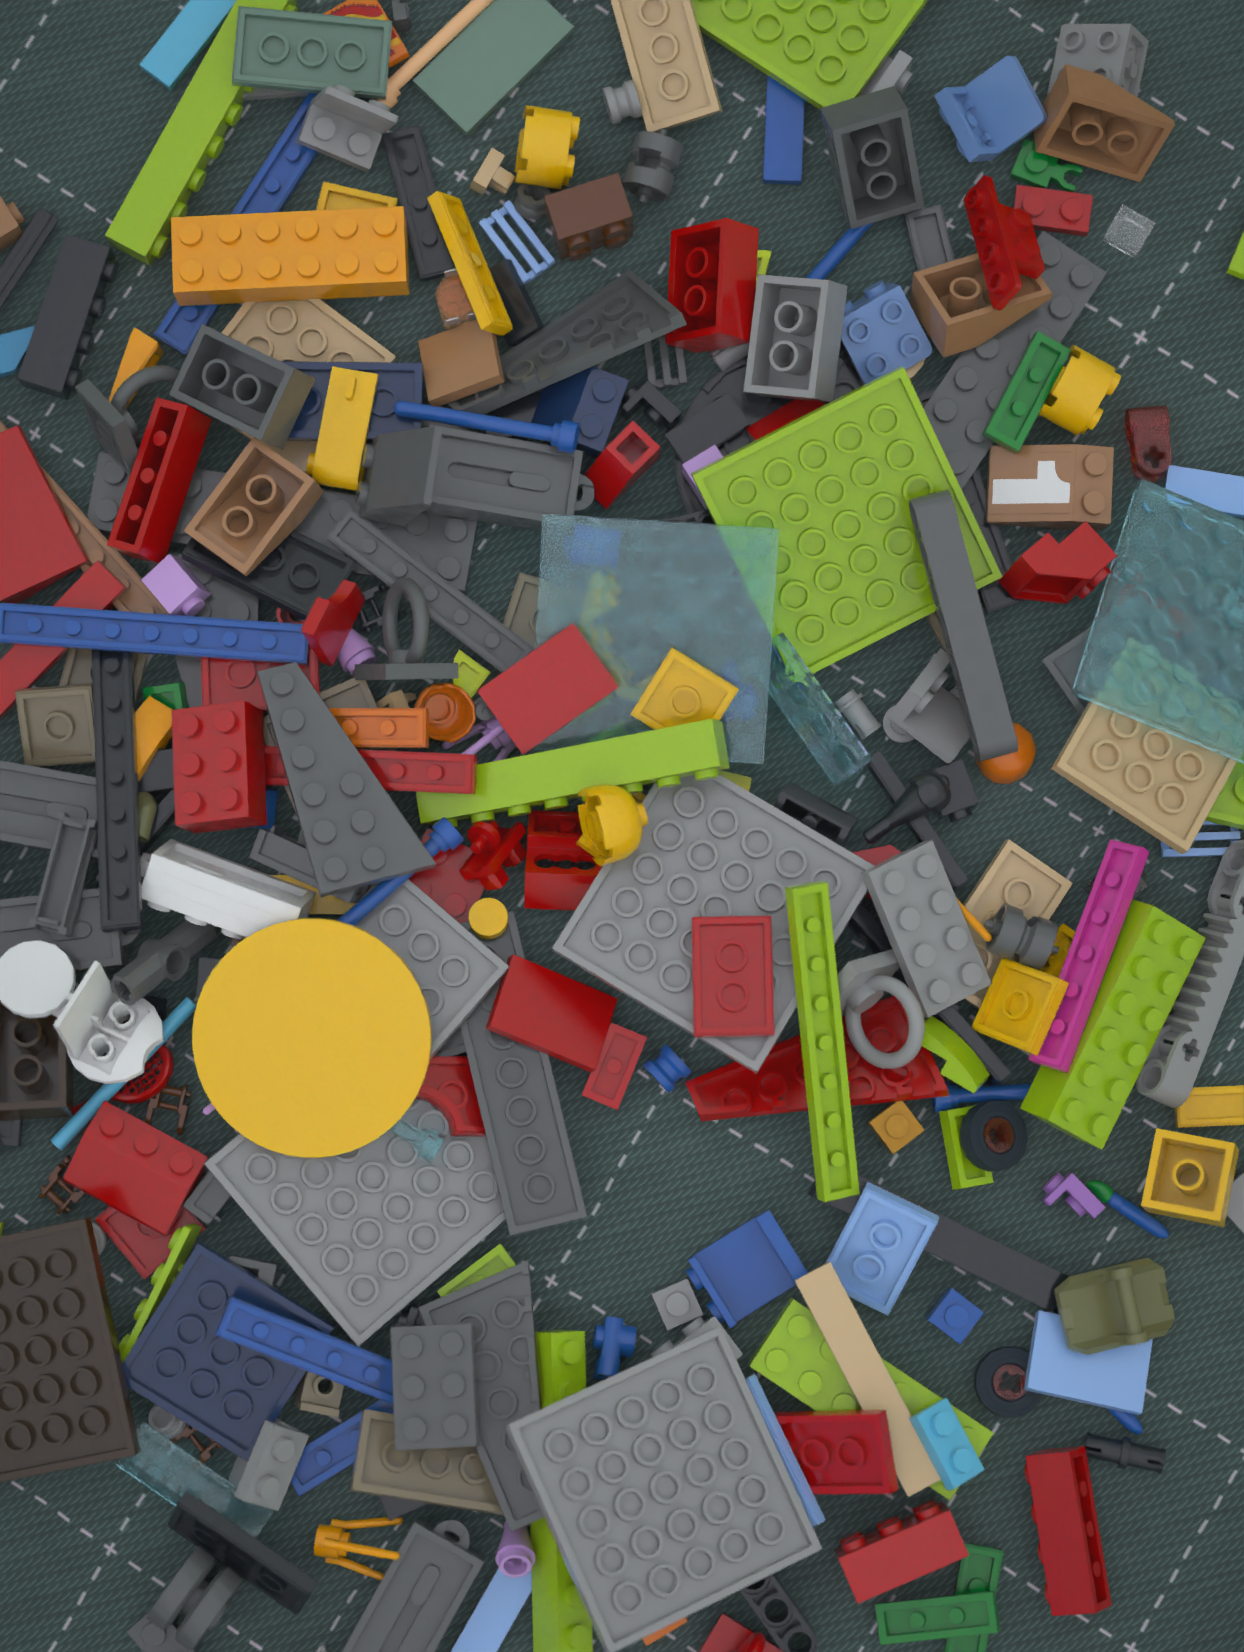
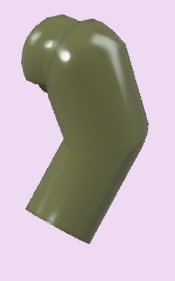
(147, 813)

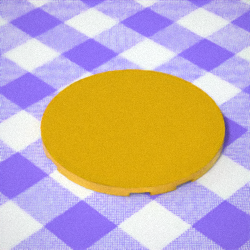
(311, 1037)

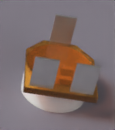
(453, 301)

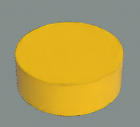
(488, 918)

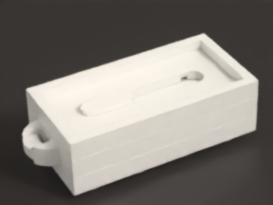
(219, 891)

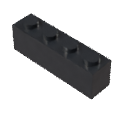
(68, 317)

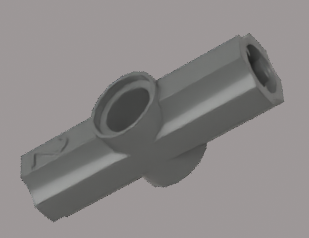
(161, 960)

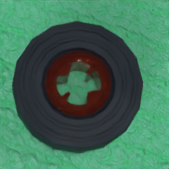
(977, 1141)
(987, 1379)

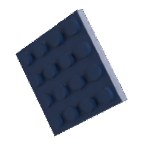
(206, 1378)

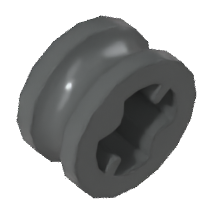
(531, 201)

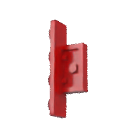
(1003, 242)

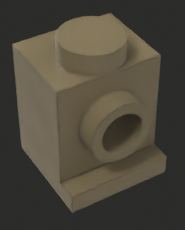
(312, 1400)

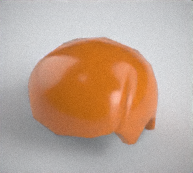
(450, 711)
(1012, 766)

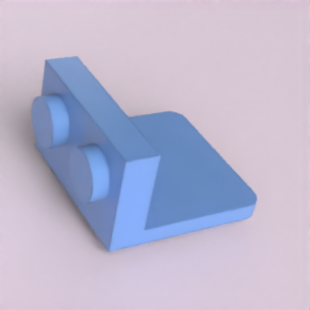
(992, 110)
(882, 332)

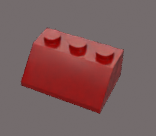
(135, 1168)

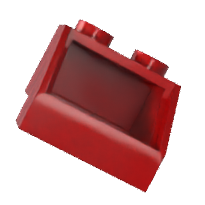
(1060, 570)
(554, 837)

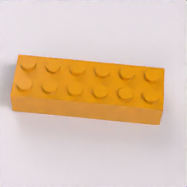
(290, 256)

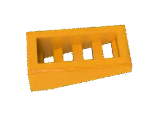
(139, 354)

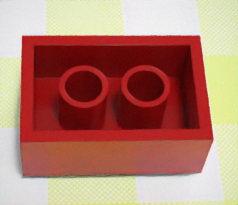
(713, 284)
(219, 767)
(900, 1550)

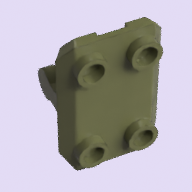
(1114, 1306)

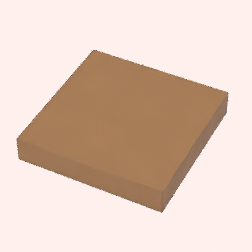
(460, 363)

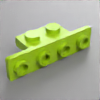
(163, 1278)

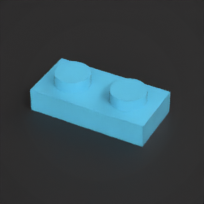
(946, 1444)

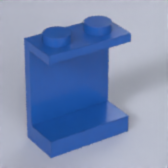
(746, 1268)

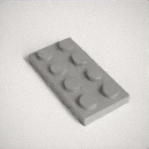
(926, 928)

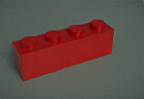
(159, 481)
(1067, 1531)

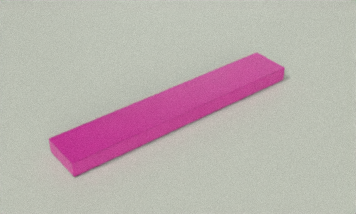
(1092, 950)

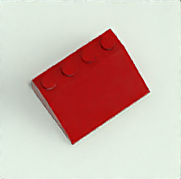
(34, 530)

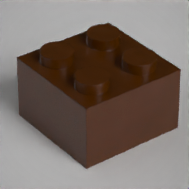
(589, 217)

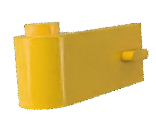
(343, 429)

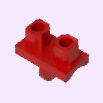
(490, 849)

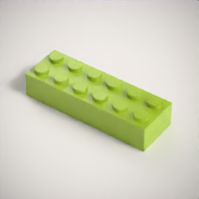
(1124, 1022)
(804, 1365)

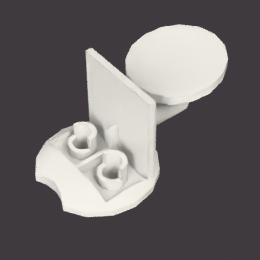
(41, 982)

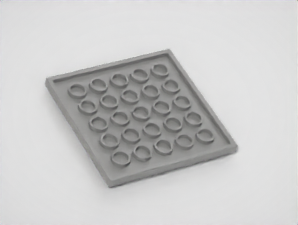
(705, 856)
(371, 1221)
(663, 1489)

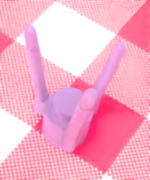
(492, 734)

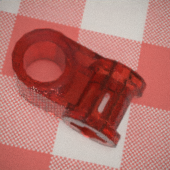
(1148, 434)

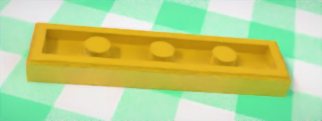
(470, 263)

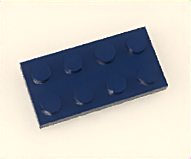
(394, 384)

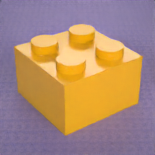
(1190, 1177)

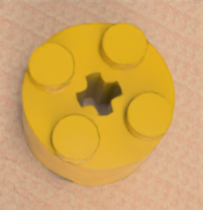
(545, 147)
(1079, 391)

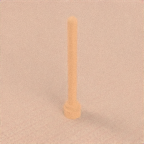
(431, 49)

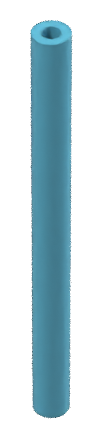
(107, 1091)

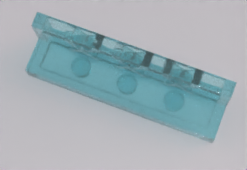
(809, 718)
(172, 1471)

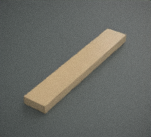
(866, 1372)

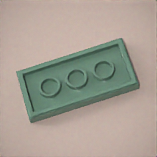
(311, 52)
(492, 59)

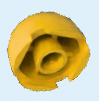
(611, 822)

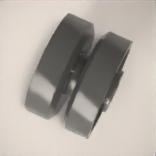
(196, 1598)

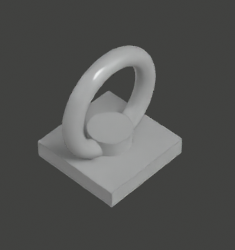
(861, 987)

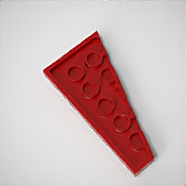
(780, 1082)

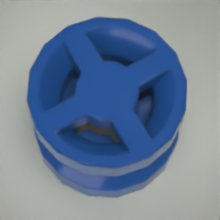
(667, 1068)

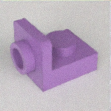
(1079, 1197)

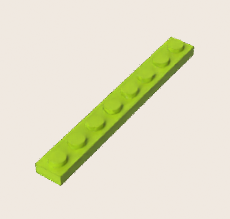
(822, 1040)

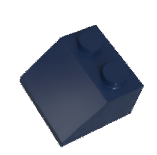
(584, 398)

